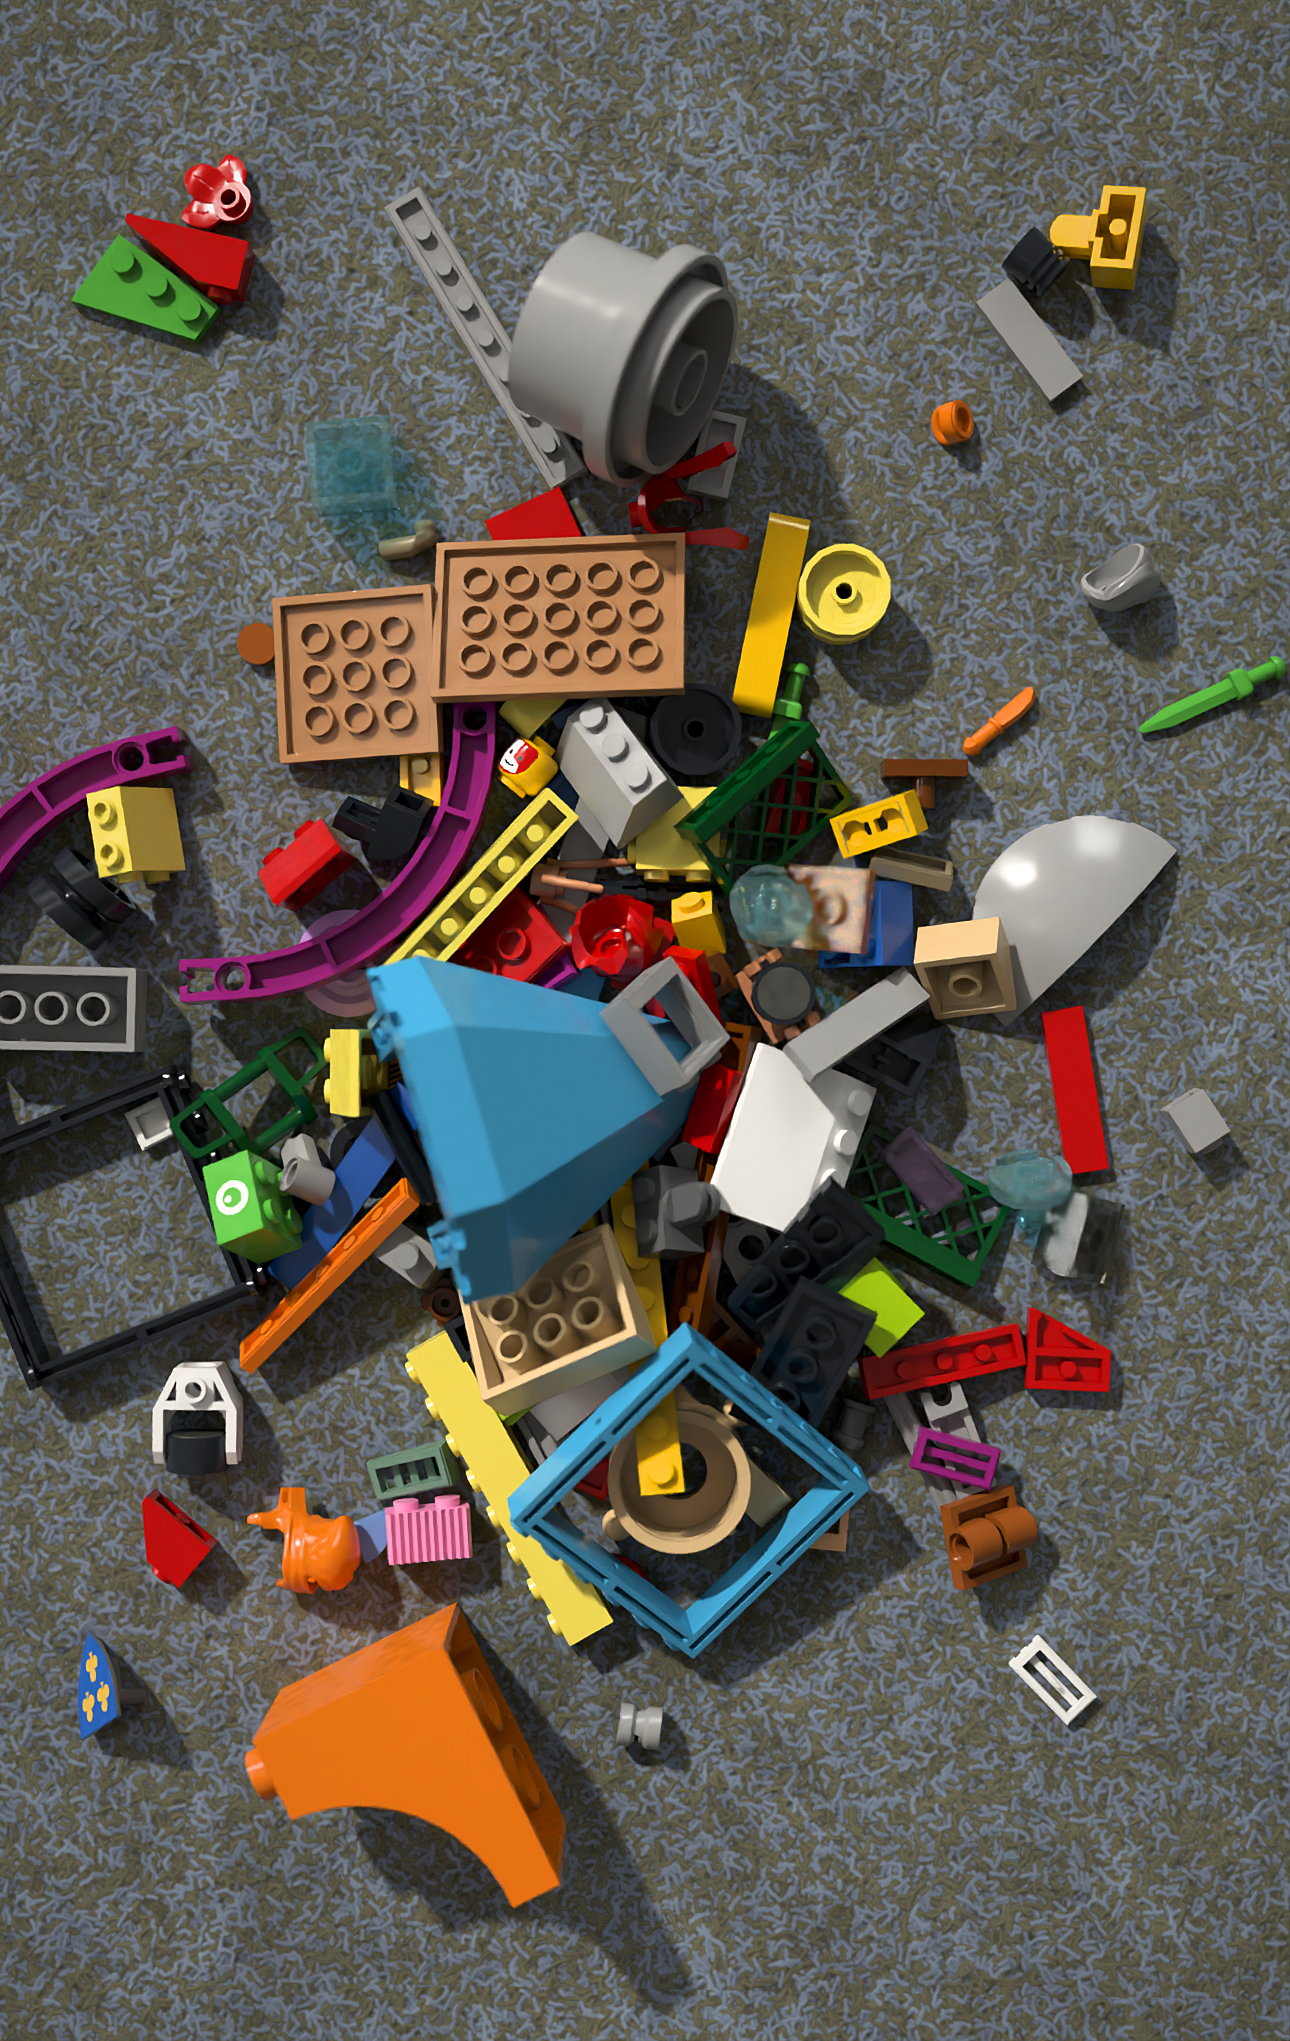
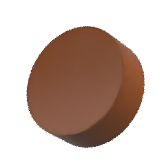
(257, 644)

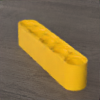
(770, 614)

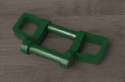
(265, 1061)

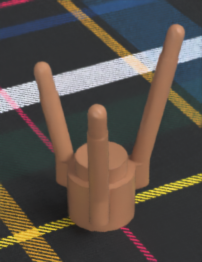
(549, 881)

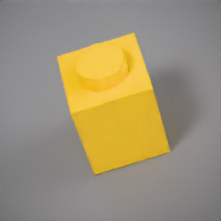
(698, 922)

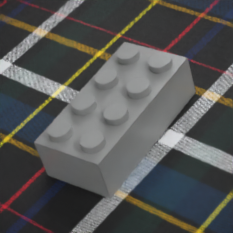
(73, 1008)

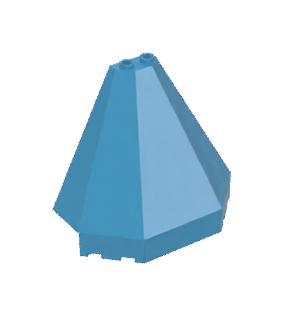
(519, 1110)

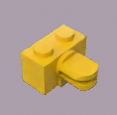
(1108, 237)

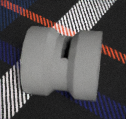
(639, 1726)

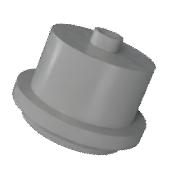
(624, 352)

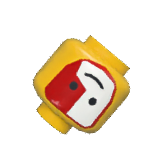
(527, 766)

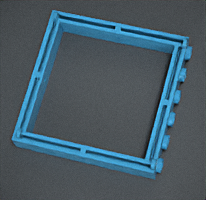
(758, 1568)

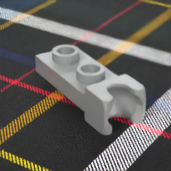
(954, 1418)

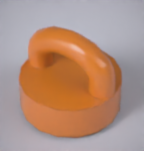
(952, 423)

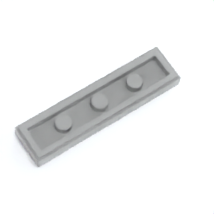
(856, 1024)

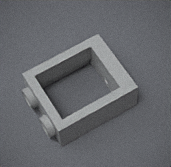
(686, 1011)

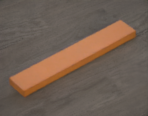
(328, 1275)

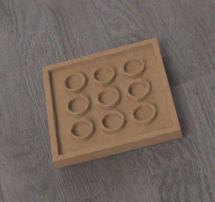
(355, 675)

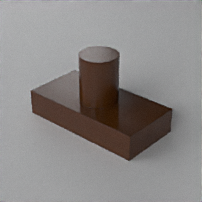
(924, 774)

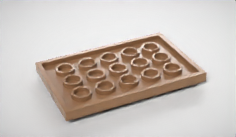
(559, 618)

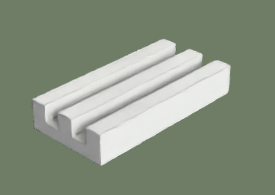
(1028, 1654)

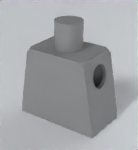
(411, 1255)

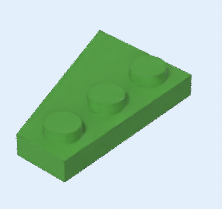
(142, 291)

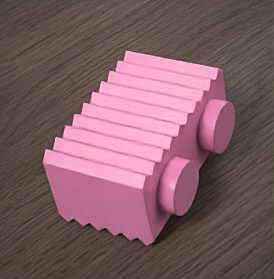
(428, 1530)

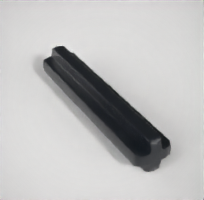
(403, 1146)

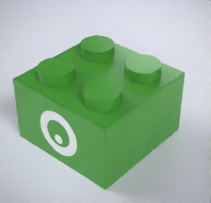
(250, 1208)

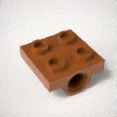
(986, 1536)

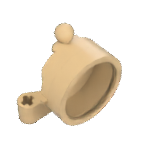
(712, 1511)

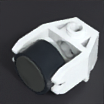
(198, 1449)

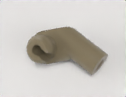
(409, 546)

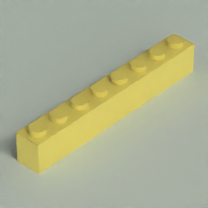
(498, 1470)

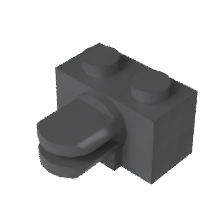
(672, 1211)

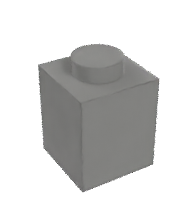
(1196, 1122)

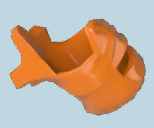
(314, 1547)

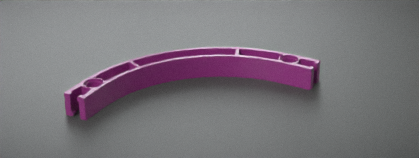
(64, 790)
(398, 907)

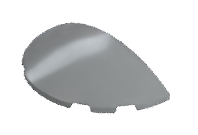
(1063, 892)

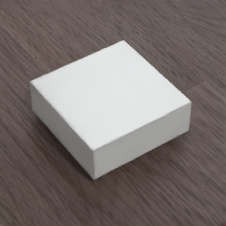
(149, 1124)

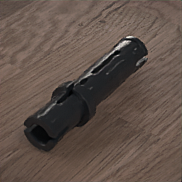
(658, 894)

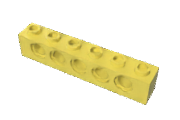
(488, 880)

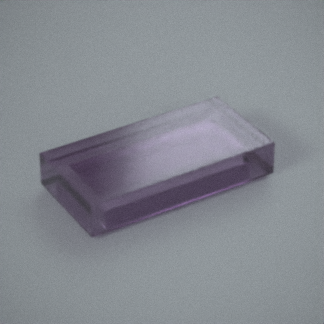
(921, 1170)

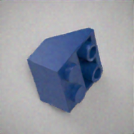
(889, 933)

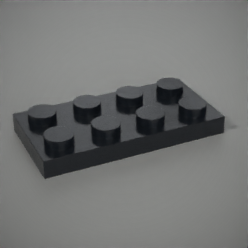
(809, 1351)

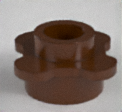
(433, 1302)

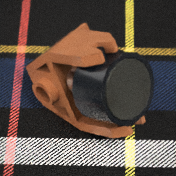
(779, 995)

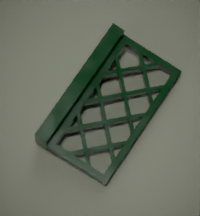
(754, 780)
(912, 1242)

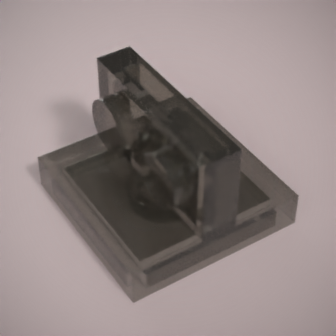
(1079, 1237)

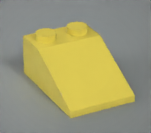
(353, 1072)

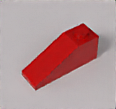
(208, 260)

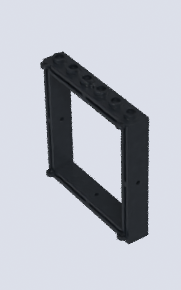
(15, 1311)

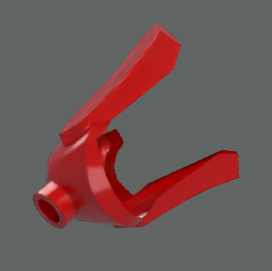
(665, 488)

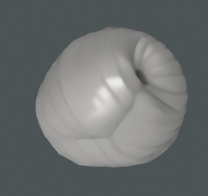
(1122, 580)

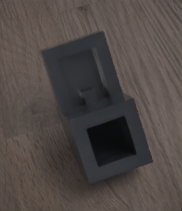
(387, 830)

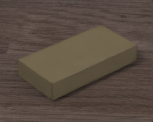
(912, 867)

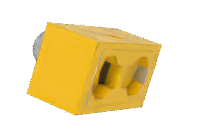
(879, 824)

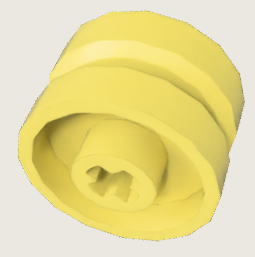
(867, 586)

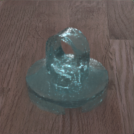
(770, 906)
(1030, 1184)

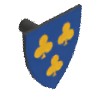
(101, 1688)

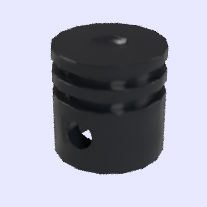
(1036, 262)

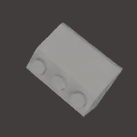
(614, 771)

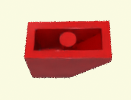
(172, 1539)

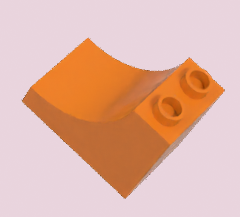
(422, 1734)

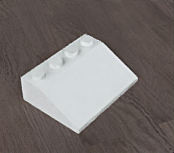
(788, 1138)

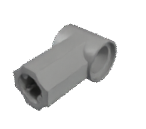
(303, 1171)

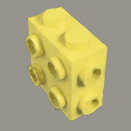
(135, 834)
(662, 852)

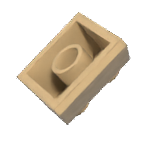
(966, 968)

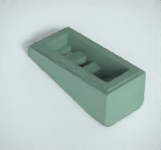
(446, 1463)

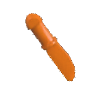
(1002, 720)

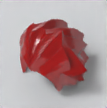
(615, 937)

